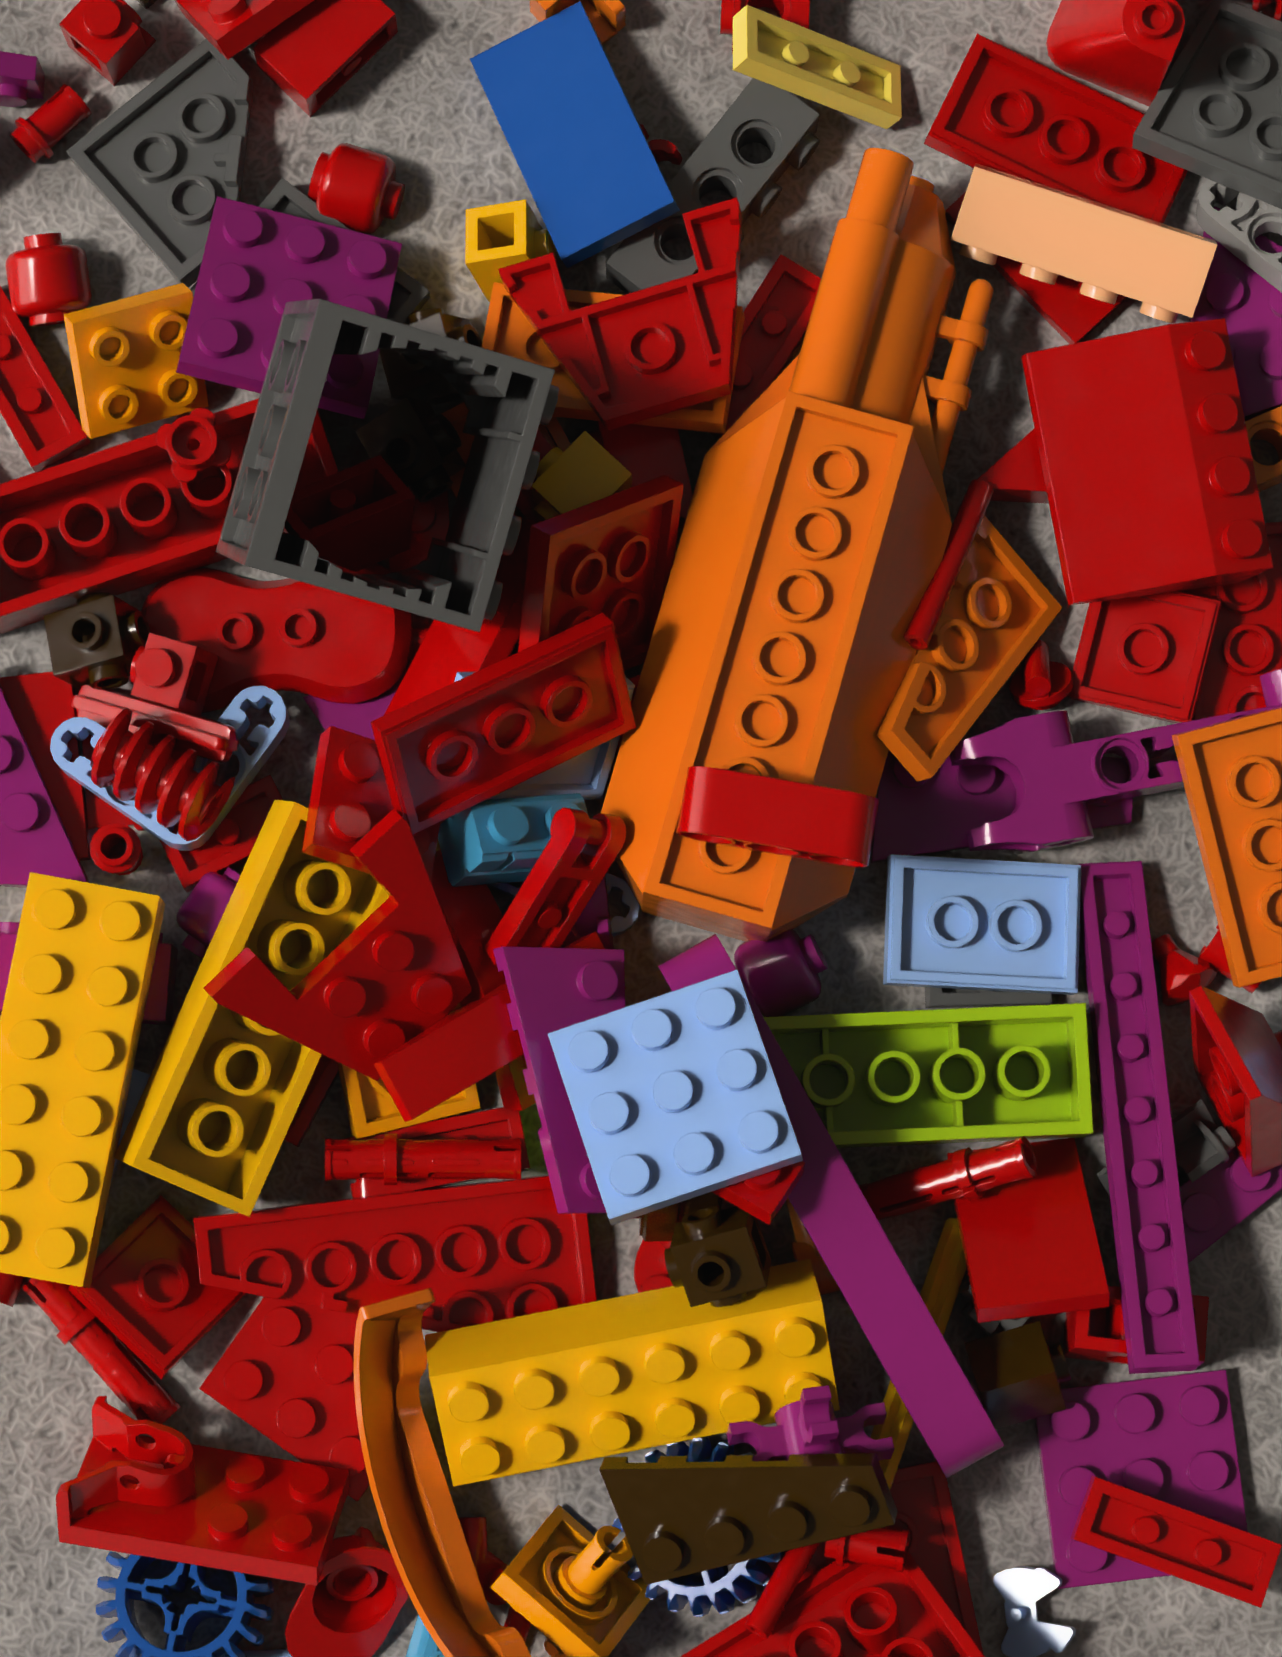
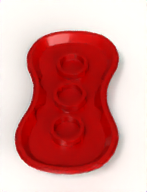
(283, 635)

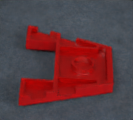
(648, 346)
(376, 985)

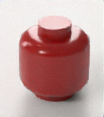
(356, 187)
(48, 279)

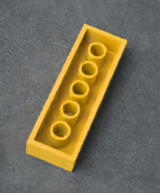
(68, 1067)
(223, 1080)
(624, 1374)

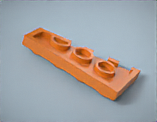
(978, 643)

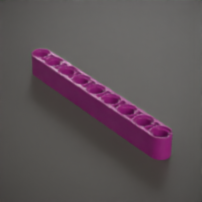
(864, 1259)

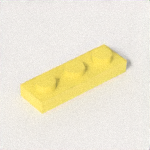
(816, 67)

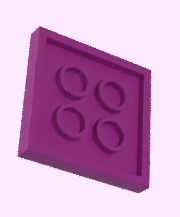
(258, 264)
(1147, 1435)

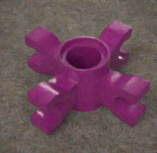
(812, 1428)

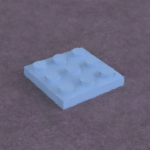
(674, 1097)

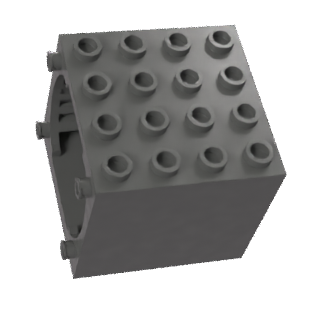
(505, 408)

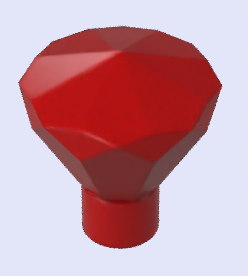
(1179, 971)

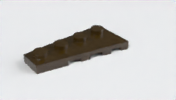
(722, 1513)

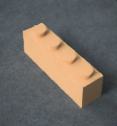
(1084, 242)

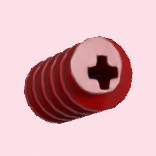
(158, 778)

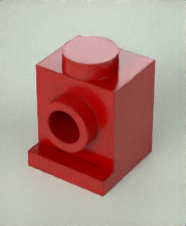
(106, 36)
(172, 674)

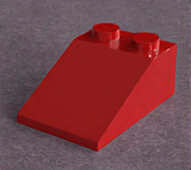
(1241, 1074)

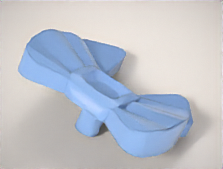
(1026, 1634)

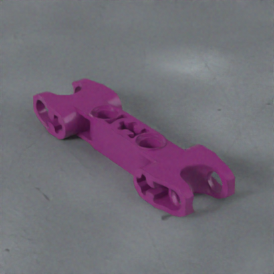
(1062, 778)

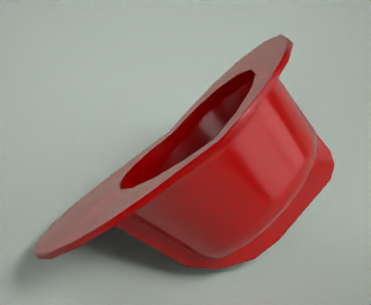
(351, 1604)

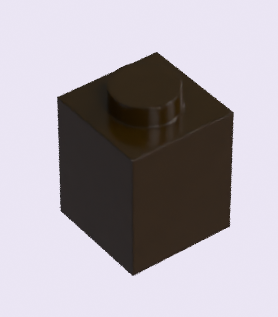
(1018, 1374)

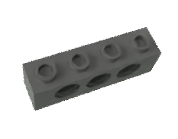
(757, 115)

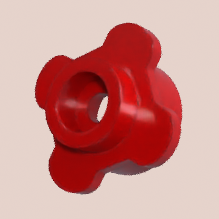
(198, 427)

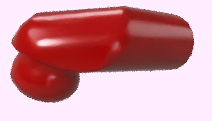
(486, 1564)

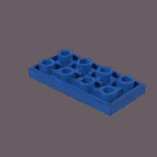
(574, 135)

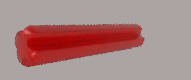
(208, 737)

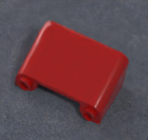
(1117, 43)

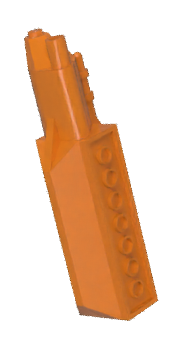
(804, 567)

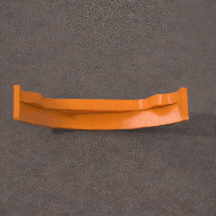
(411, 1485)

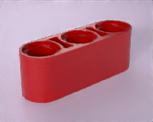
(778, 816)

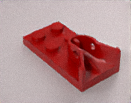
(199, 1502)

